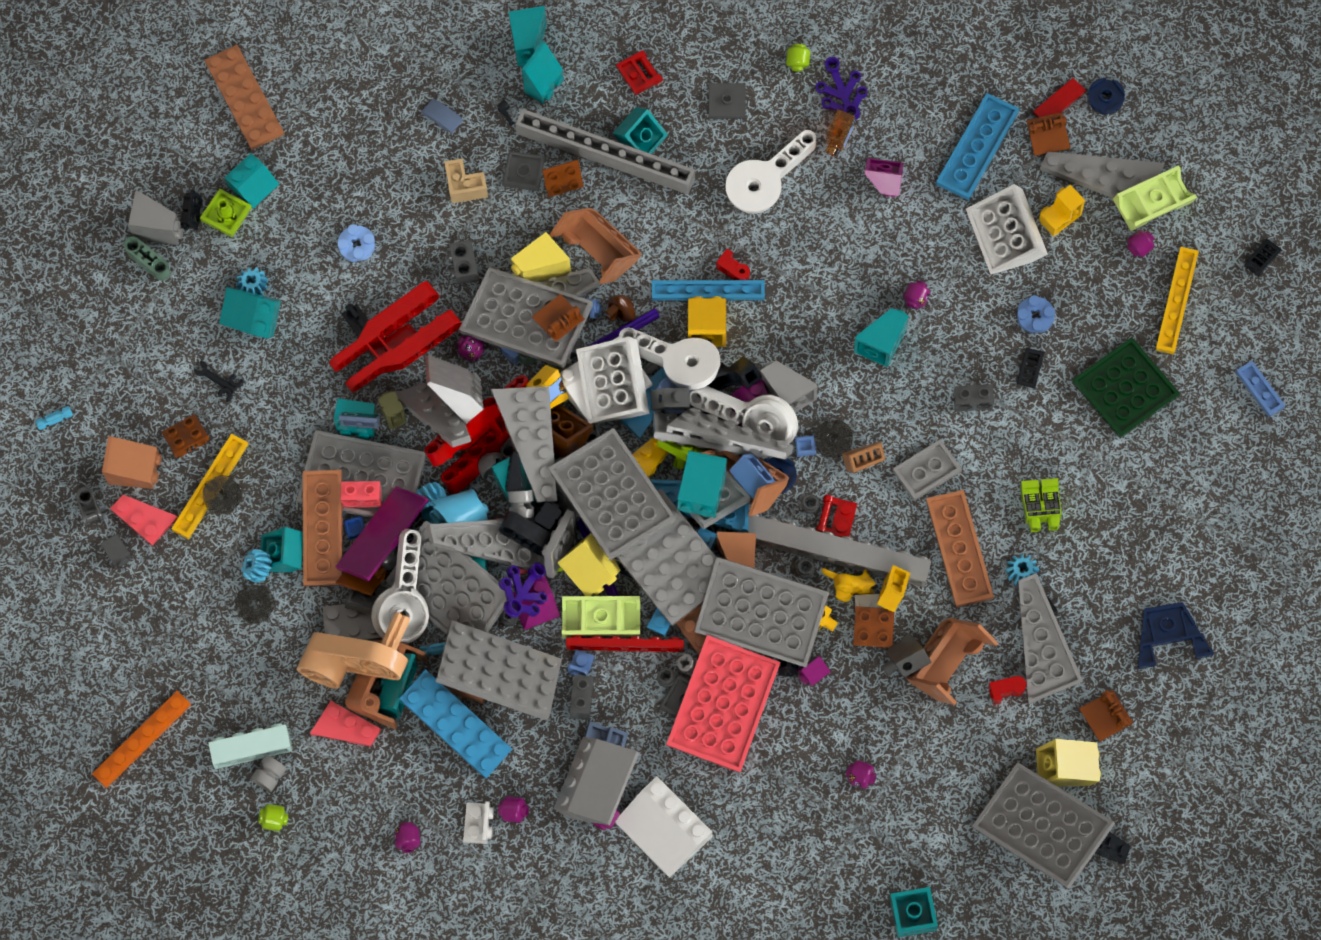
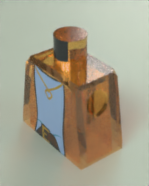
(842, 126)

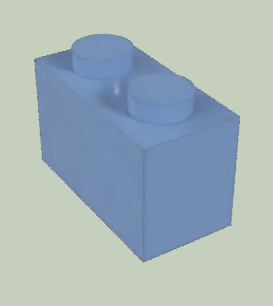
(751, 474)

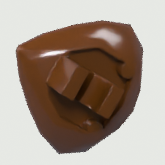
(621, 307)

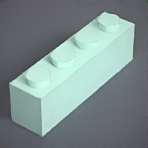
(250, 746)

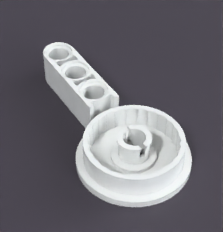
(765, 176)
(687, 363)
(752, 414)
(403, 594)

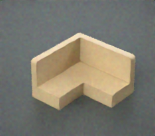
(463, 186)

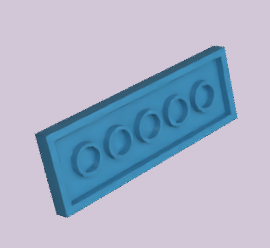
(977, 146)
(455, 724)

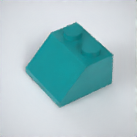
(640, 131)
(251, 181)
(284, 549)

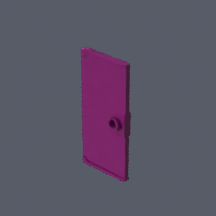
(382, 533)

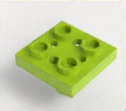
(222, 209)
(679, 451)

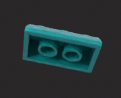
(393, 689)

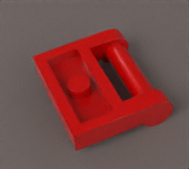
(633, 74)
(843, 516)

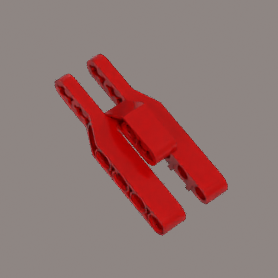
(403, 345)
(465, 468)

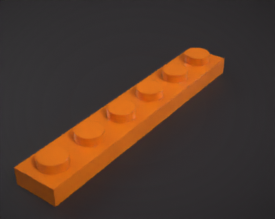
(141, 739)

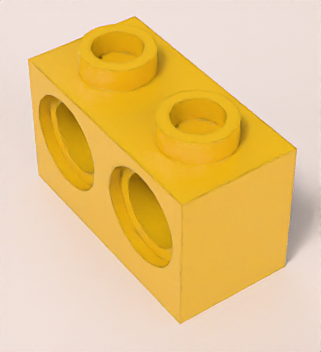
(893, 588)

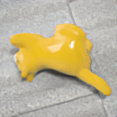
(847, 584)

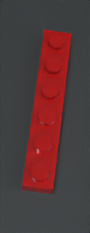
(616, 643)

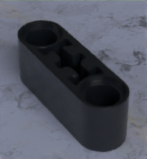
(524, 532)

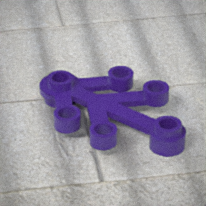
(842, 92)
(513, 606)

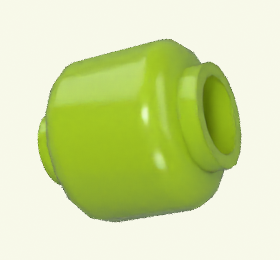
(798, 57)
(272, 817)

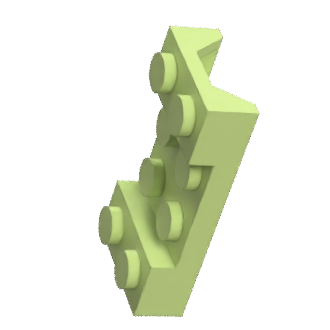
(1153, 198)
(601, 616)

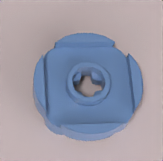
(1035, 304)

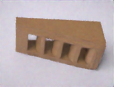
(852, 461)

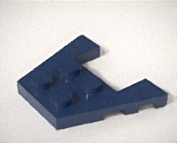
(1169, 625)

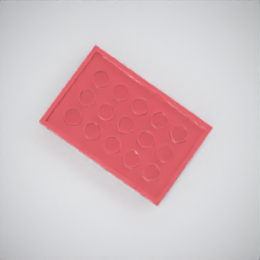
(723, 703)

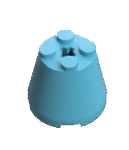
(455, 508)

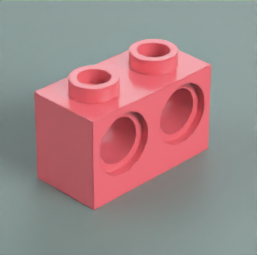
(361, 494)

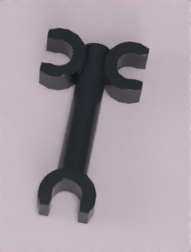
(228, 387)

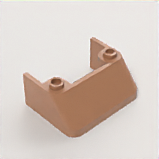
(600, 240)
(765, 495)
(946, 651)
(366, 704)

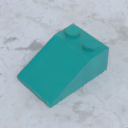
(542, 74)
(250, 312)

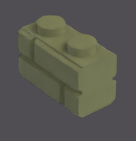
(392, 409)

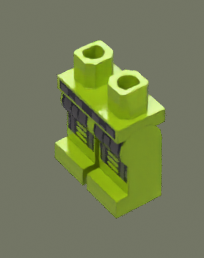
(1043, 510)

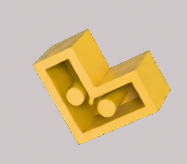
(1065, 210)

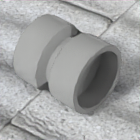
(521, 502)
(268, 773)

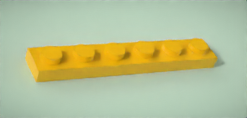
(1177, 300)
(222, 465)

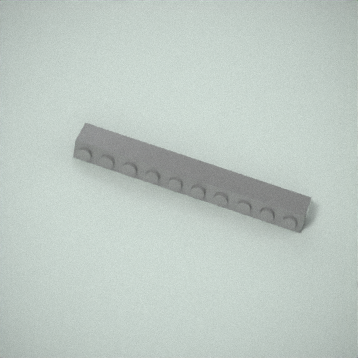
(605, 151)
(837, 550)

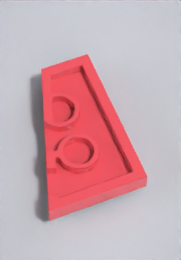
(143, 518)
(345, 726)

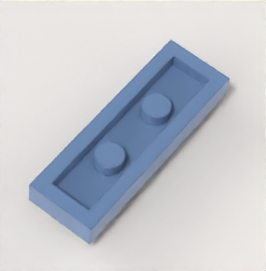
(1260, 389)

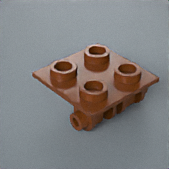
(1048, 134)
(562, 178)
(558, 318)
(184, 435)
(361, 585)
(873, 627)
(1106, 715)

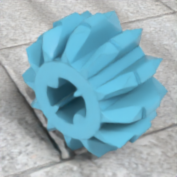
(255, 277)
(432, 491)
(1016, 564)
(256, 565)

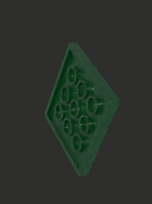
(1126, 387)

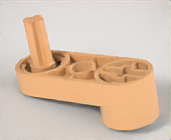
(331, 656)

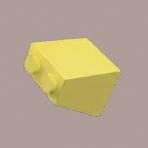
(541, 260)
(589, 566)
(1069, 762)

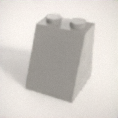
(153, 221)
(788, 385)

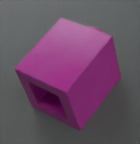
(813, 672)

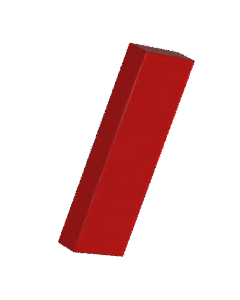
(1061, 99)

